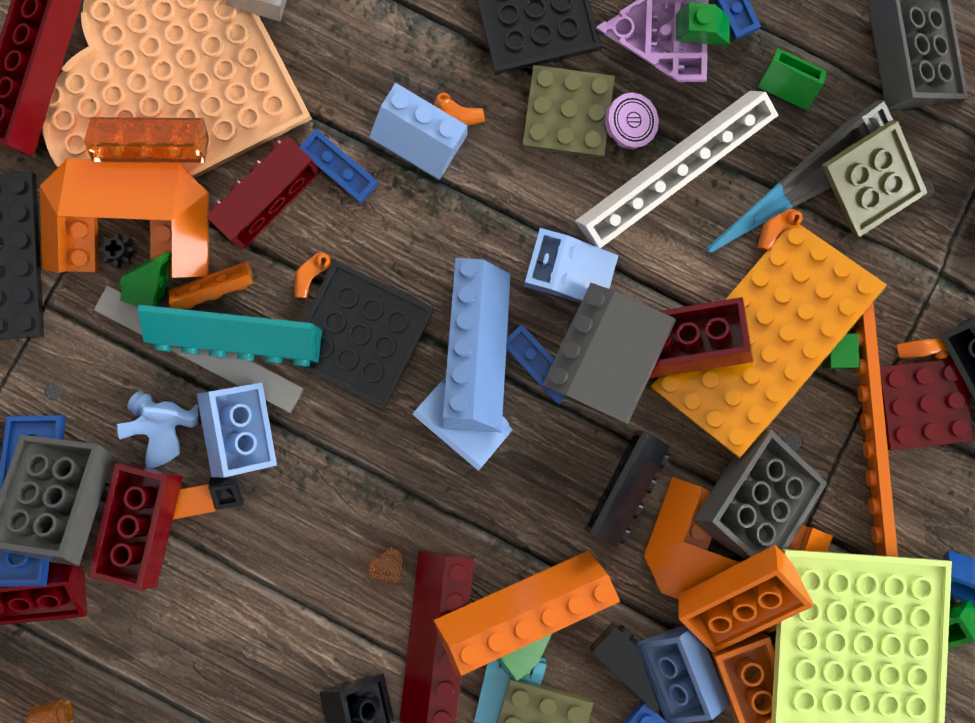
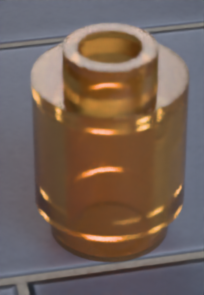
(52, 712)

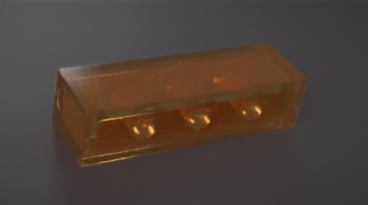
(147, 139)

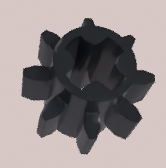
(113, 244)

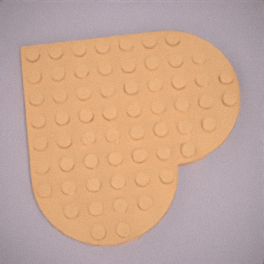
(175, 64)

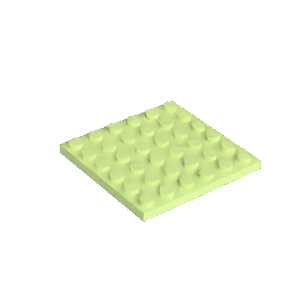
(867, 644)

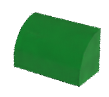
(792, 79)

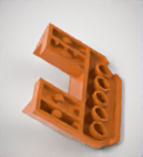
(150, 191)
(679, 546)

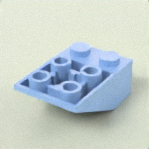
(568, 266)

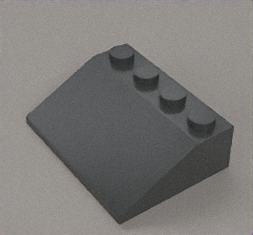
(917, 52)
(609, 353)
(51, 498)
(761, 498)

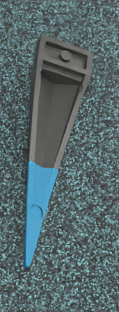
(808, 177)

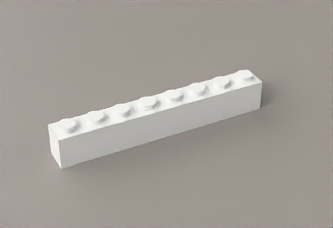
(676, 168)

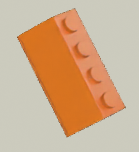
(744, 600)

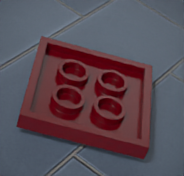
(925, 405)

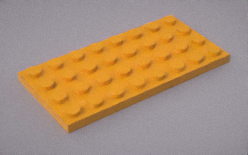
(797, 312)

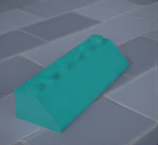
(230, 334)

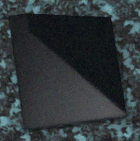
(225, 492)

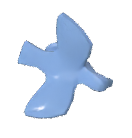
(159, 425)

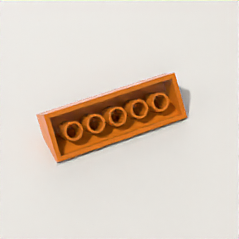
(525, 612)

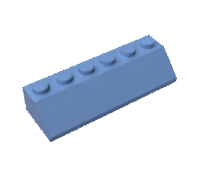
(477, 347)

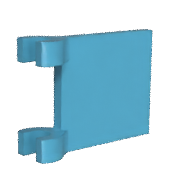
(495, 687)

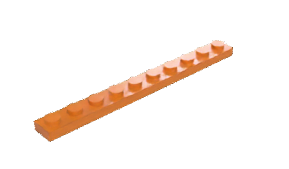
(875, 447)

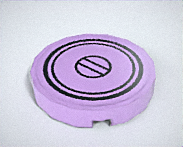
(631, 120)

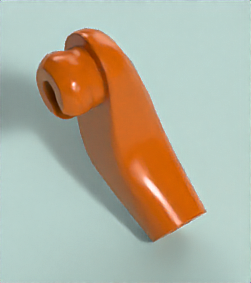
(468, 116)
(776, 225)
(307, 271)
(923, 348)

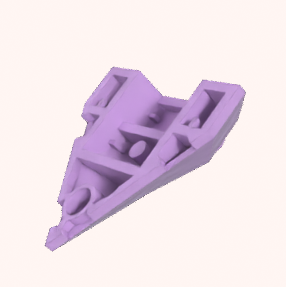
(650, 33)

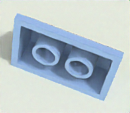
(418, 131)
(236, 430)
(472, 445)

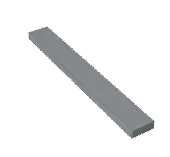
(240, 372)

